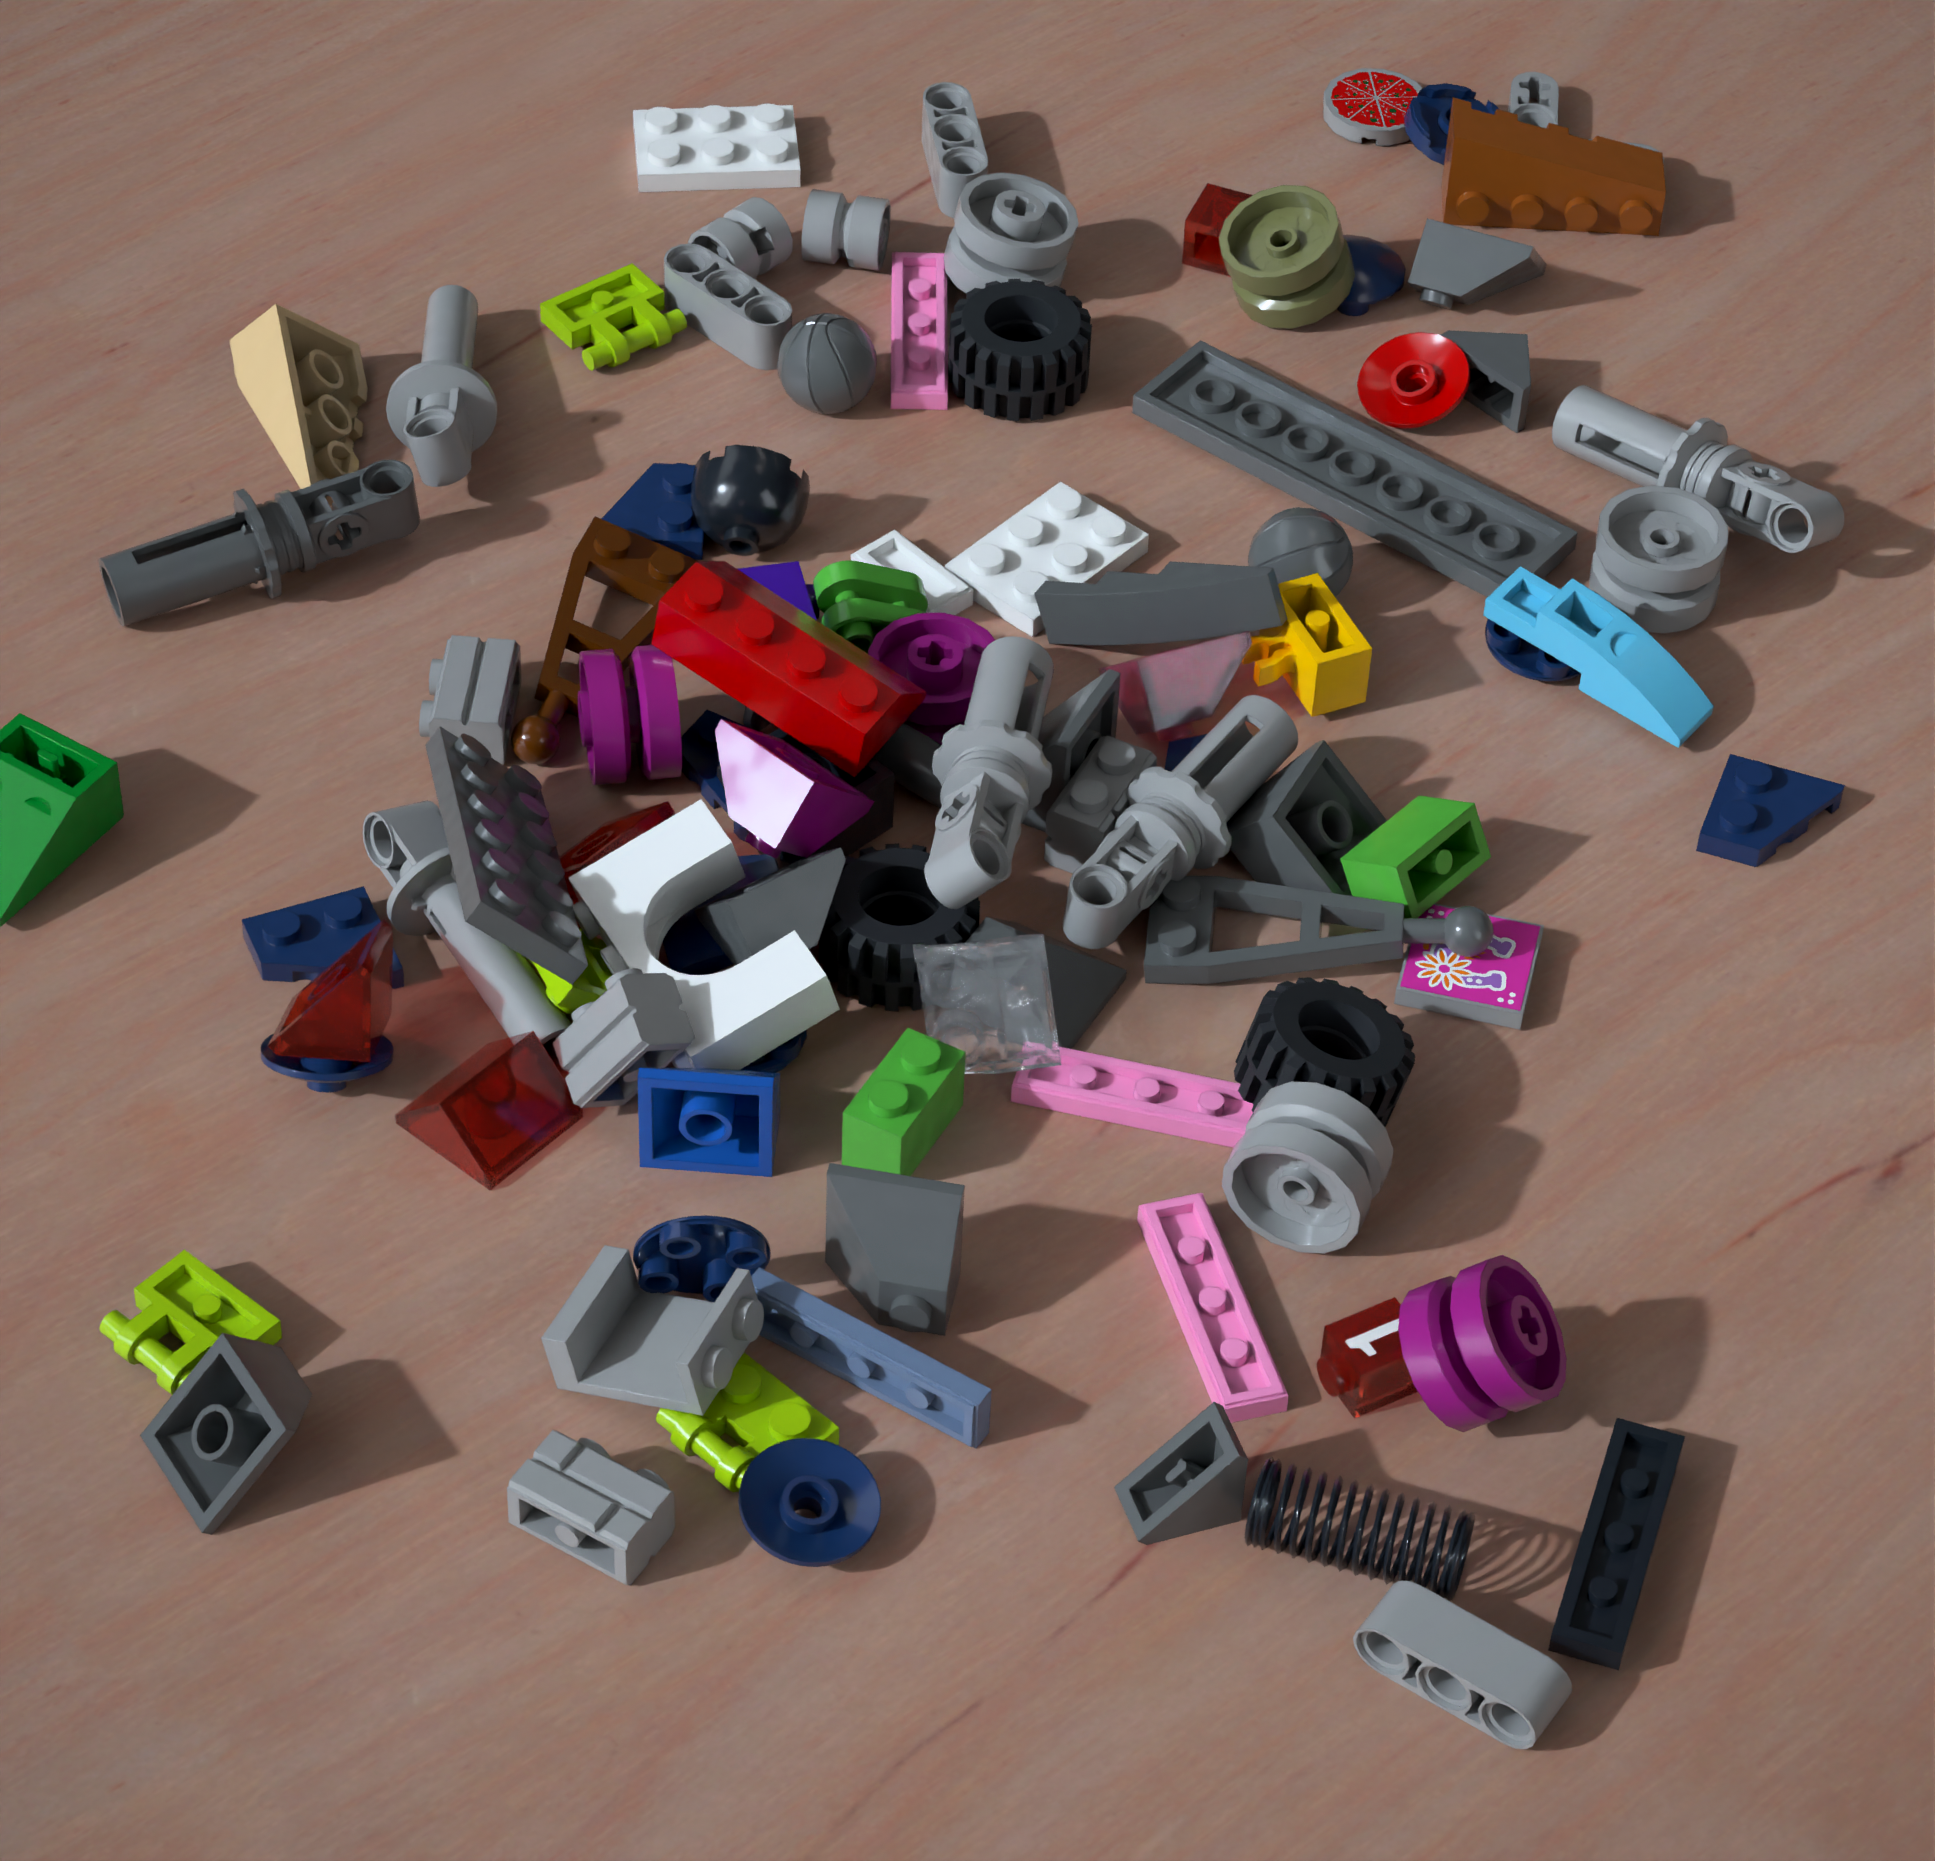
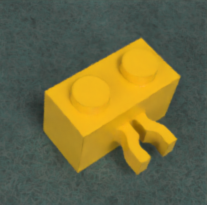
(1314, 649)

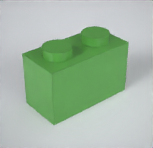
(1418, 854)
(904, 1105)

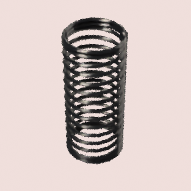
(1263, 1504)

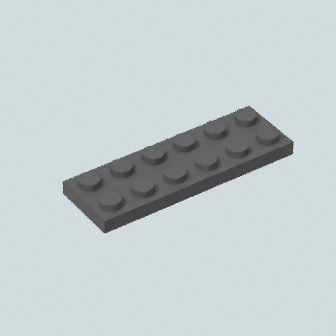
(505, 854)

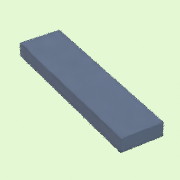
(873, 1360)

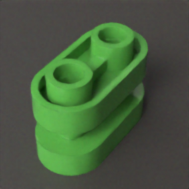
(866, 598)

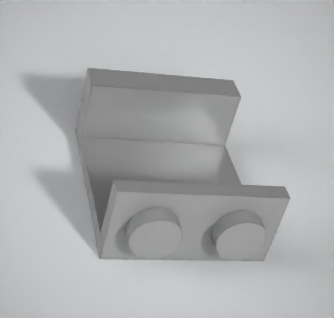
(646, 1344)

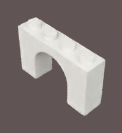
(653, 882)

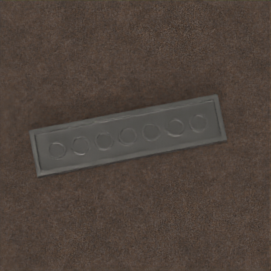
(1351, 471)

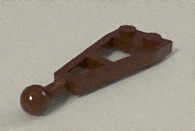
(623, 563)

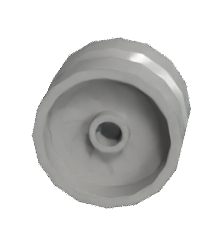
(1009, 231)
(1659, 557)
(1307, 1167)

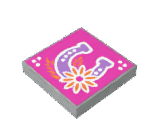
(1479, 987)

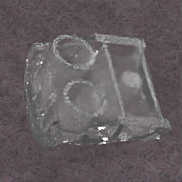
(990, 1002)

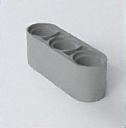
(951, 142)
(726, 304)
(1462, 1664)

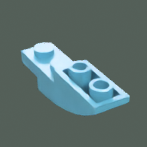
(1614, 654)

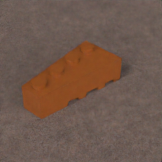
(1546, 178)

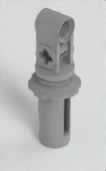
(1652, 451)
(990, 773)
(1176, 821)

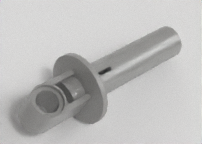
(442, 403)
(416, 860)

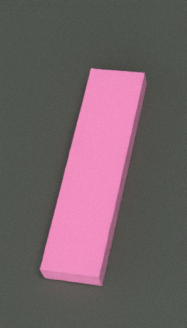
(919, 331)
(1137, 1096)
(1212, 1307)

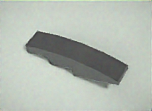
(1164, 607)

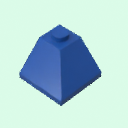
(708, 1120)

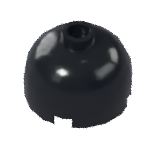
(748, 498)

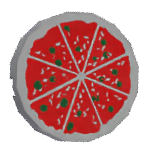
(1369, 105)

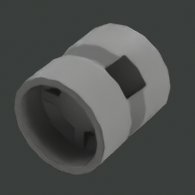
(846, 229)
(748, 237)

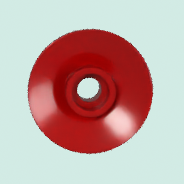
(1410, 364)

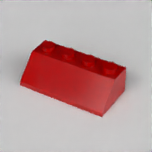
(783, 664)

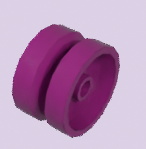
(938, 656)
(621, 715)
(1482, 1343)

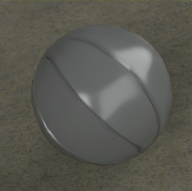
(827, 363)
(1302, 544)

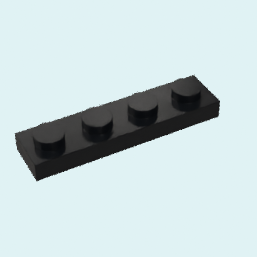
(1616, 1544)

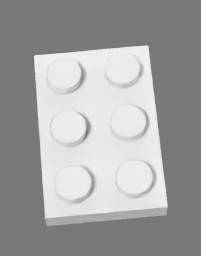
(716, 148)
(1050, 539)

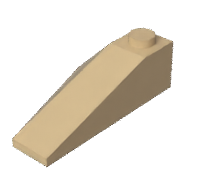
(303, 391)

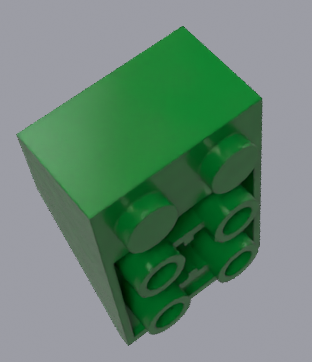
(51, 807)

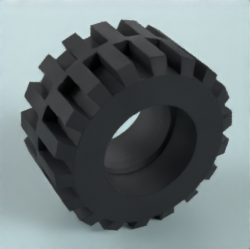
(1019, 349)
(877, 918)
(1326, 1038)

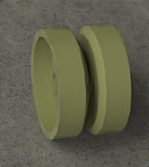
(1287, 256)

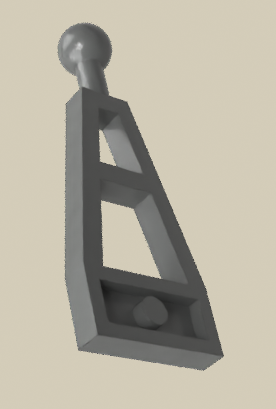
(1184, 921)

